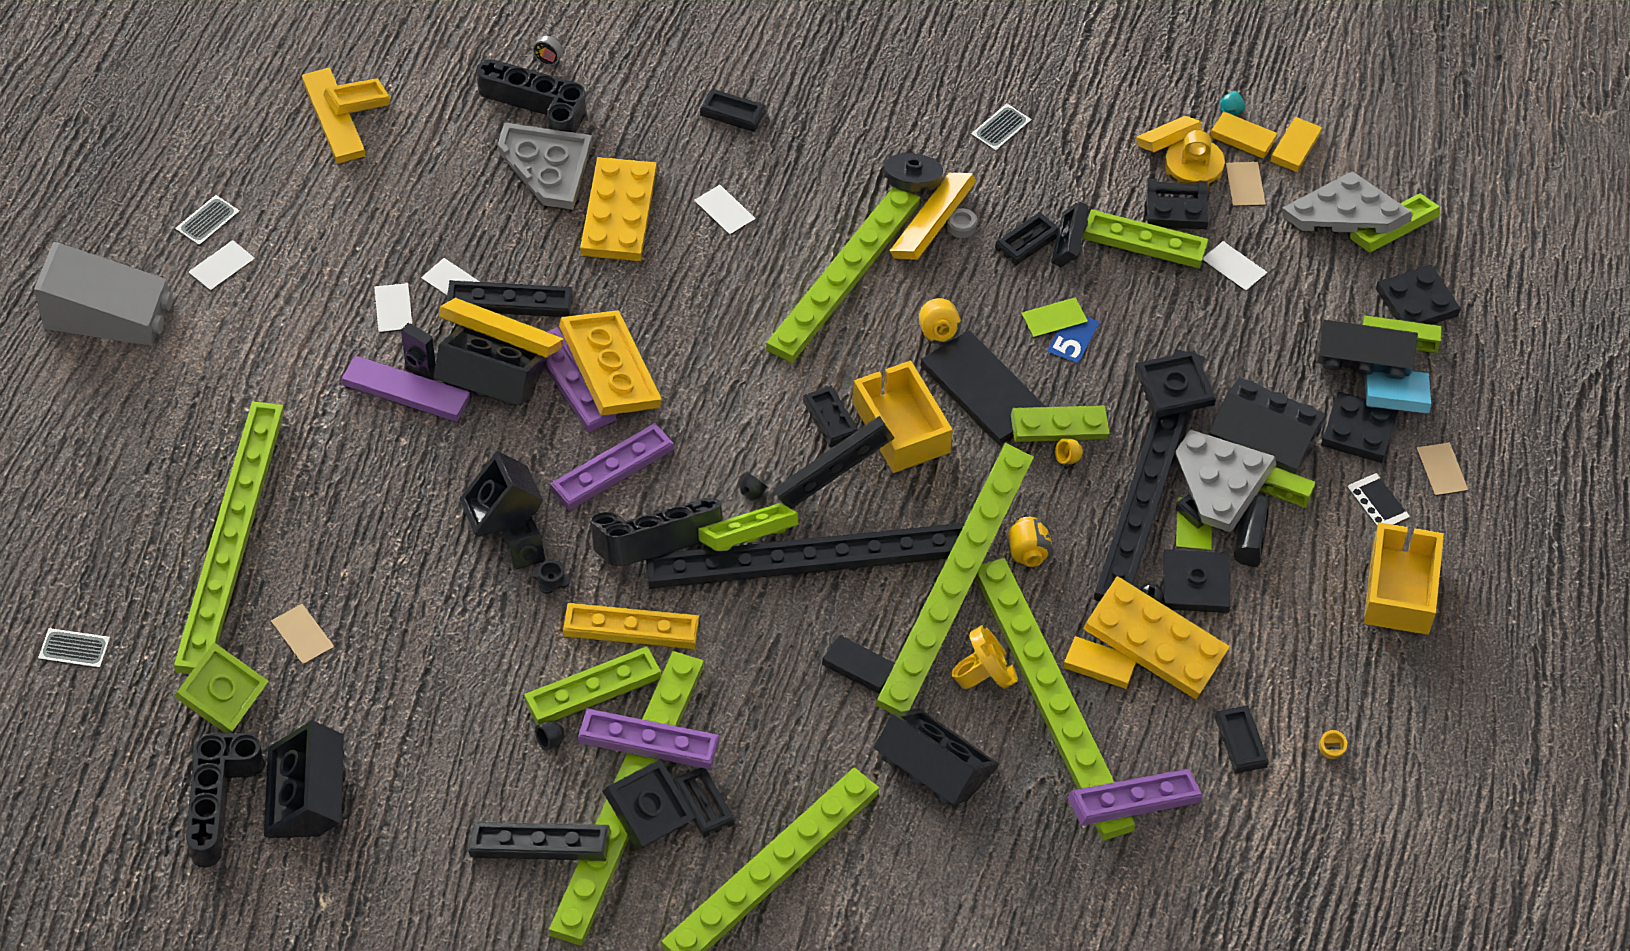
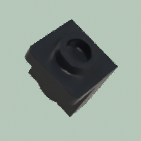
(524, 544)

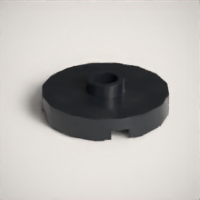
(913, 172)

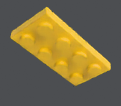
(618, 209)
(610, 363)
(1156, 637)

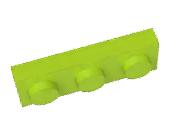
(1422, 212)
(1059, 423)
(748, 527)

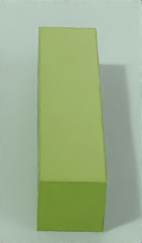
(1428, 335)
(1289, 487)

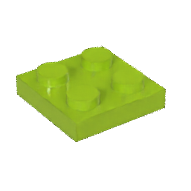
(221, 688)

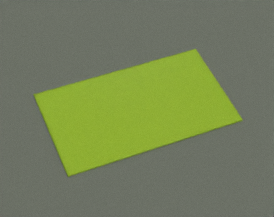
(1054, 317)
(1191, 537)

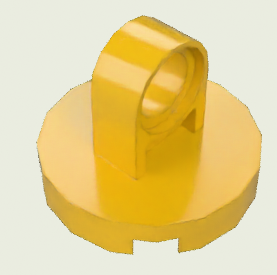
(1195, 159)
(984, 662)

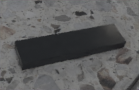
(514, 298)
(834, 463)
(539, 841)

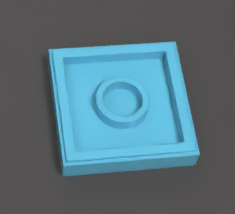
(1403, 394)

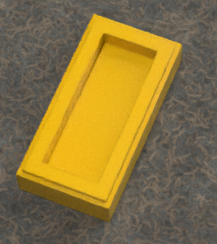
(357, 96)
(1168, 134)
(1243, 135)
(1296, 144)
(1099, 662)

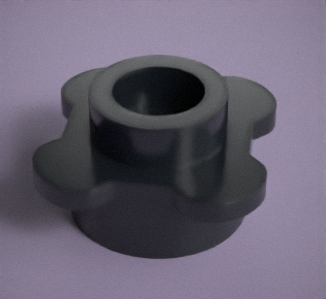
(548, 569)

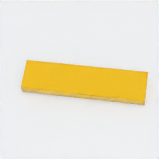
(337, 128)
(933, 216)
(500, 327)
(631, 625)

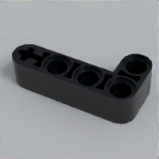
(534, 91)
(653, 534)
(213, 799)

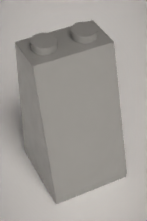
(100, 297)

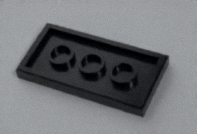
(979, 384)

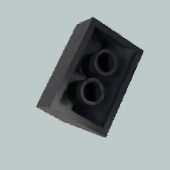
(1366, 349)
(488, 366)
(1268, 423)
(934, 756)
(304, 783)

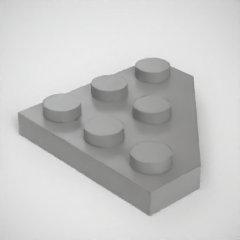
(547, 161)
(1346, 206)
(1222, 477)

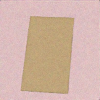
(1245, 183)
(1442, 468)
(302, 633)

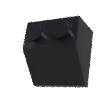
(501, 496)

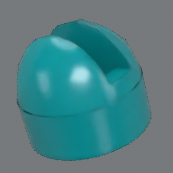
(1232, 103)

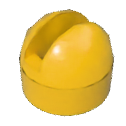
(1068, 451)
(1330, 739)

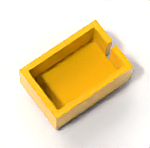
(909, 414)
(1402, 583)

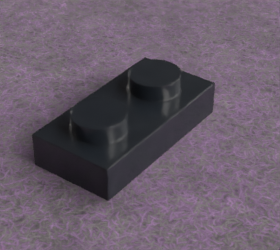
(1070, 233)

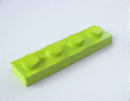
(1145, 239)
(592, 686)

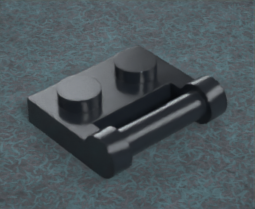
(1177, 212)

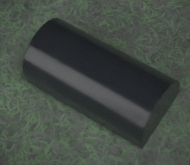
(1252, 532)

